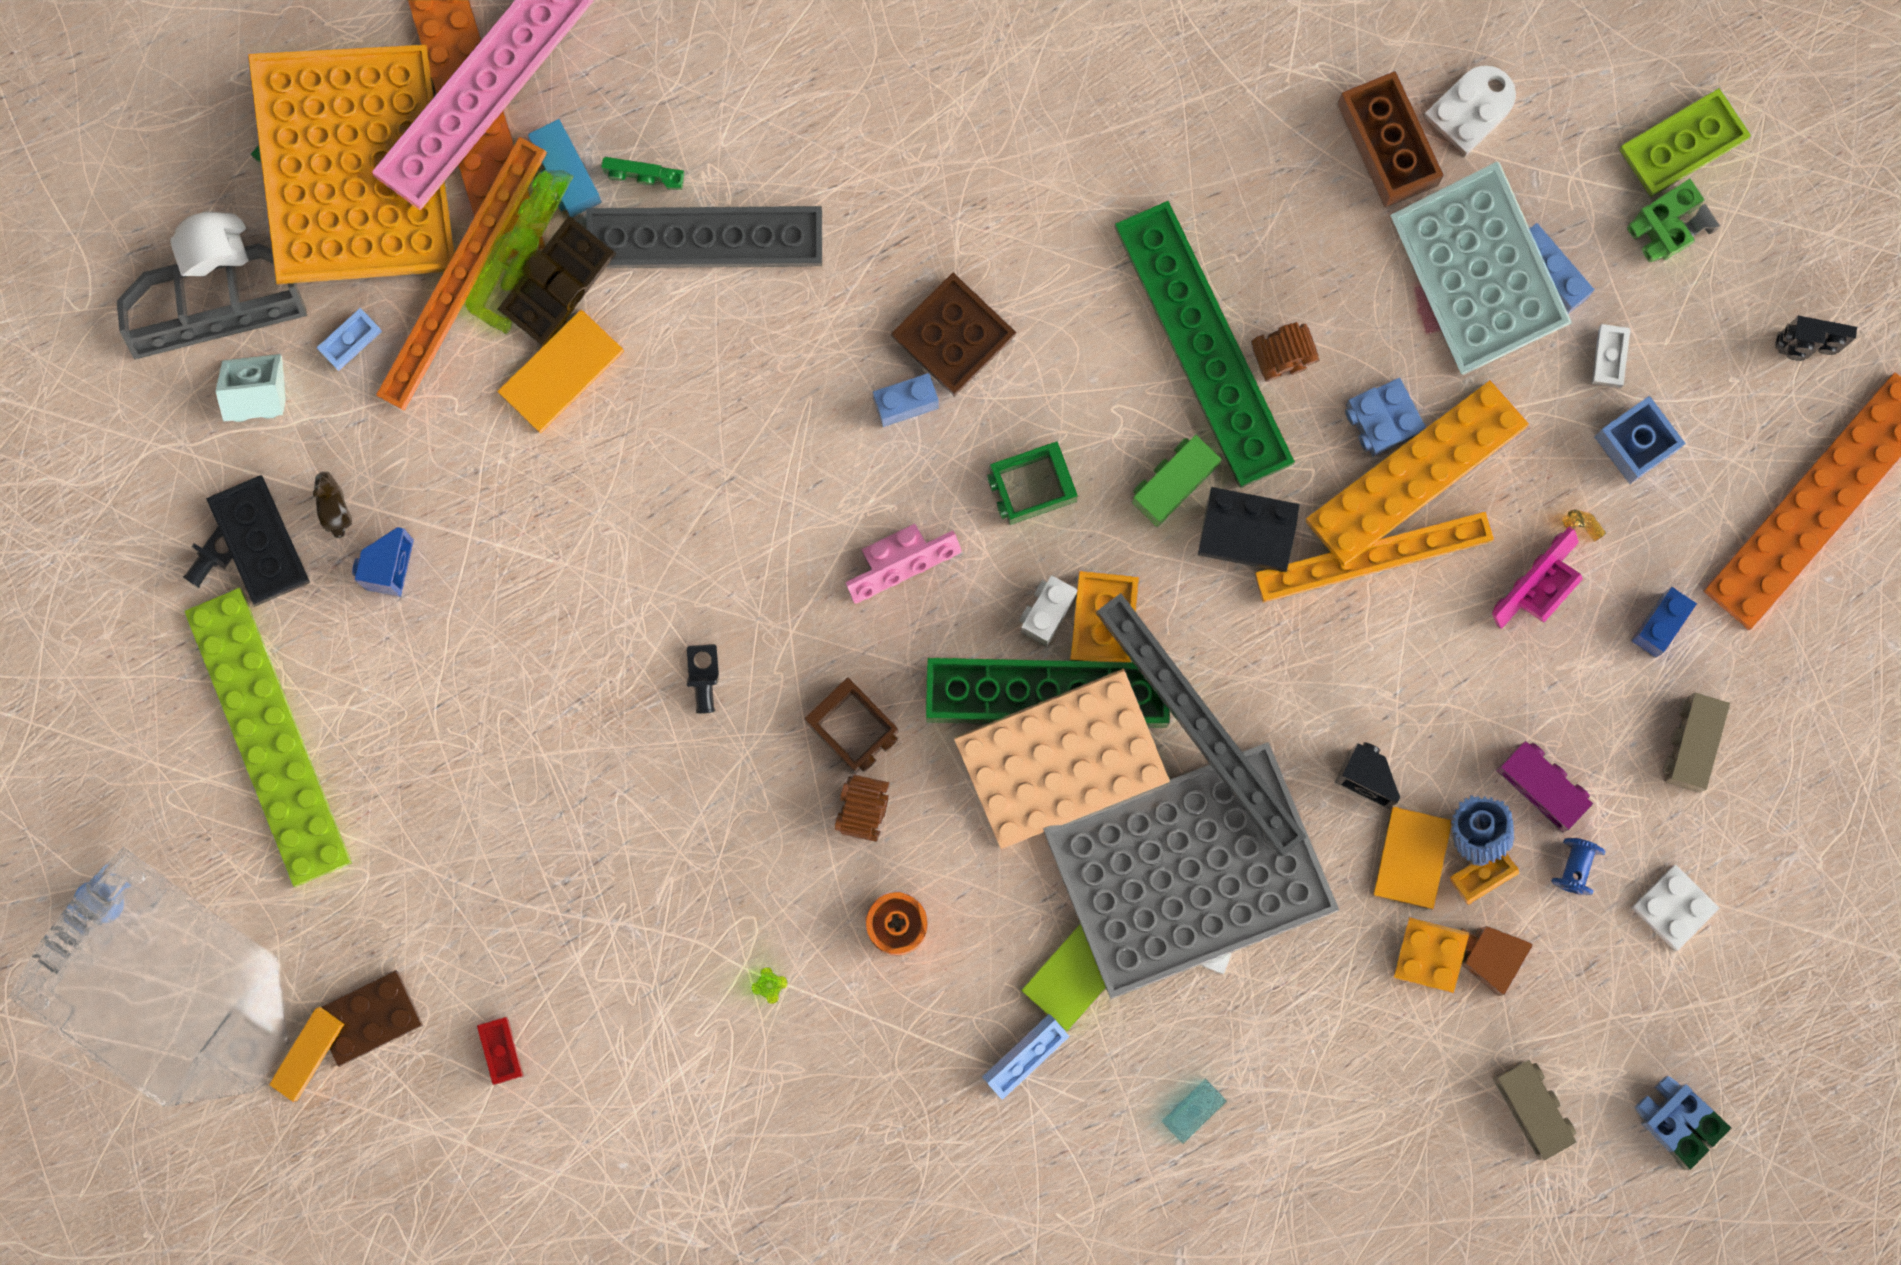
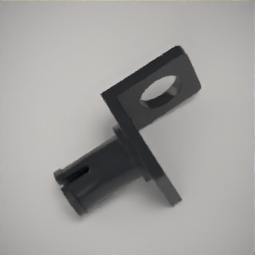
(206, 560)
(702, 678)

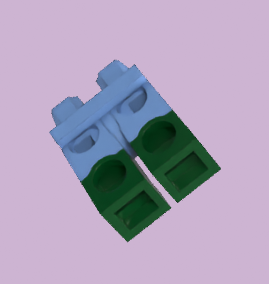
(1682, 1122)

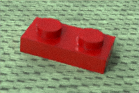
(500, 1051)

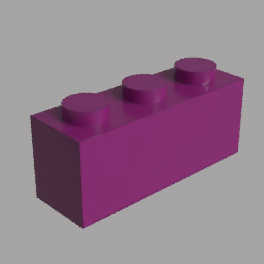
(1545, 786)

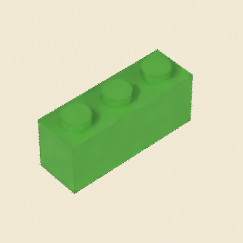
(1175, 479)

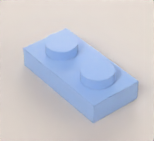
(349, 339)

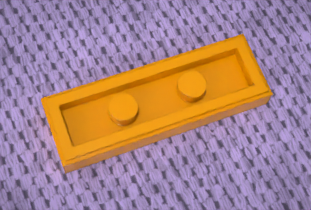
(306, 1054)

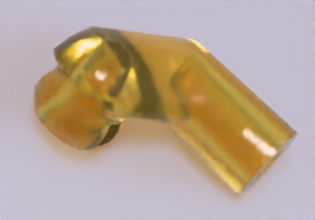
(1584, 520)

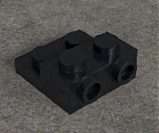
(1808, 335)

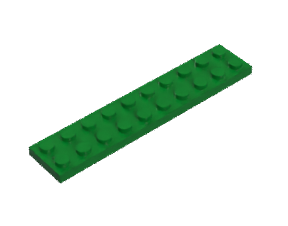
(1204, 344)

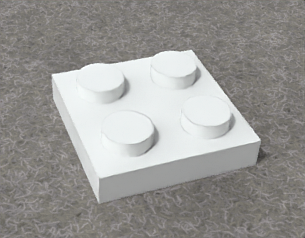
(1675, 907)

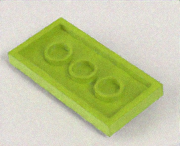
(1685, 142)

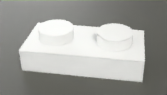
(1611, 356)

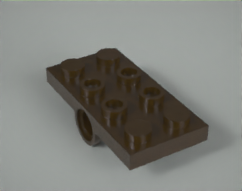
(556, 280)

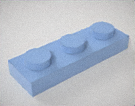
(1025, 1056)

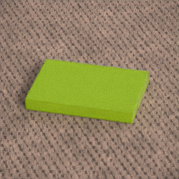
(1067, 981)

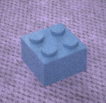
(1639, 440)

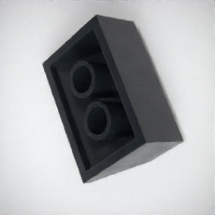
(1248, 529)

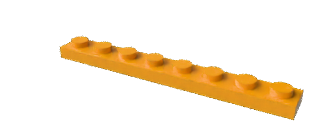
(1380, 556)

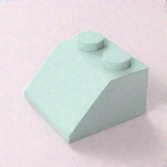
(251, 388)

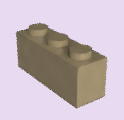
(1696, 742)
(1535, 1109)

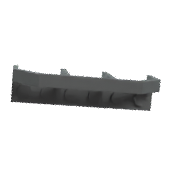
(208, 324)

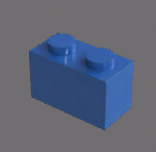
(1664, 622)

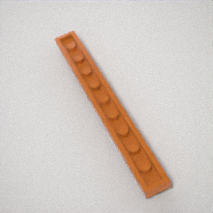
(461, 273)

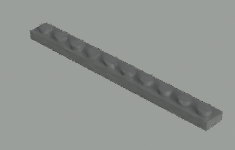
(1200, 724)

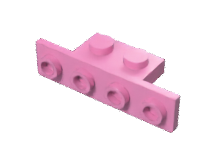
(900, 558)

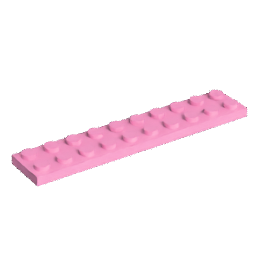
(475, 96)

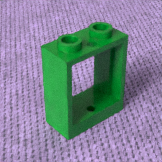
(1054, 454)

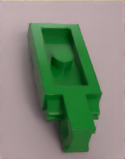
(644, 172)

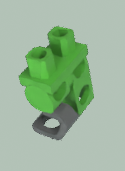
(1664, 227)

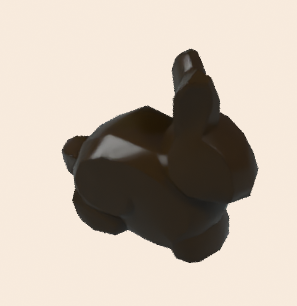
(331, 505)

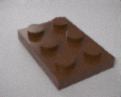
(372, 1017)

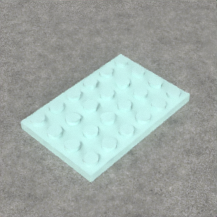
(1480, 268)

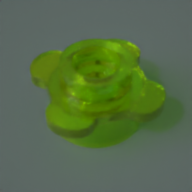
(767, 976)

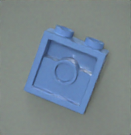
(1384, 417)

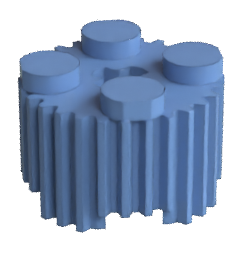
(1496, 831)

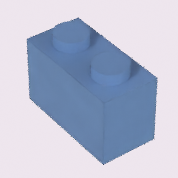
(906, 400)

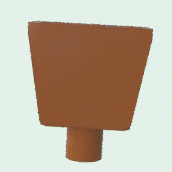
(1495, 957)

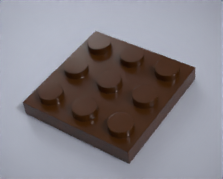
(953, 334)

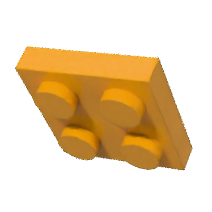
(1431, 955)

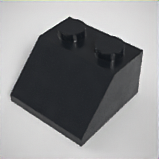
(1369, 775)

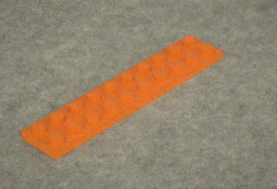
(450, 37)
(1812, 509)

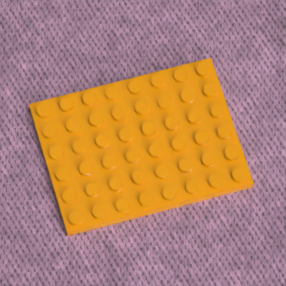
(320, 136)

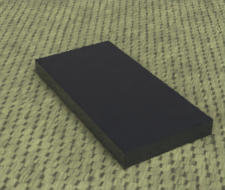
(258, 540)

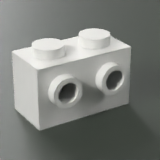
(1048, 611)

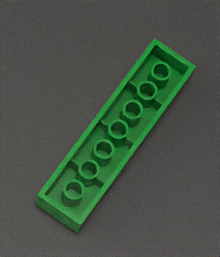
(994, 688)

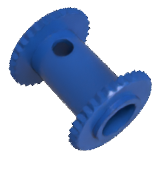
(1580, 863)

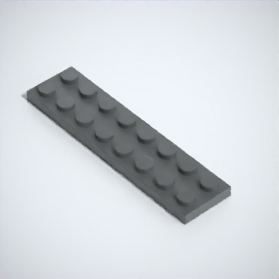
(710, 236)

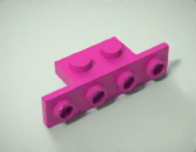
(1544, 585)

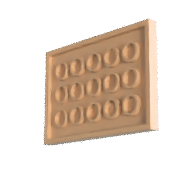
(1062, 758)

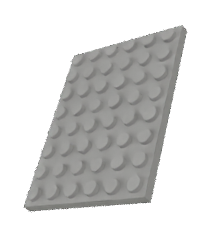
(1184, 877)

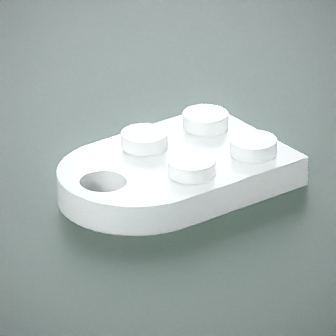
(1471, 108)

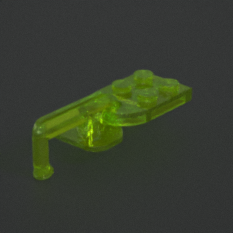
(524, 238)

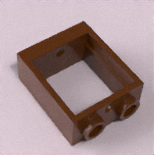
(832, 703)

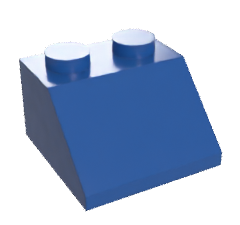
(385, 563)

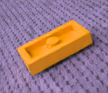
(1479, 880)

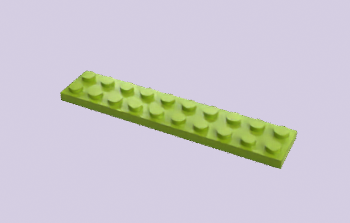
(268, 737)

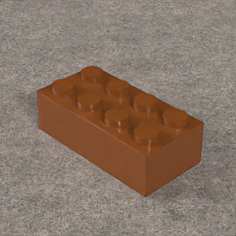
(1390, 139)

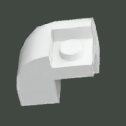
(208, 242)

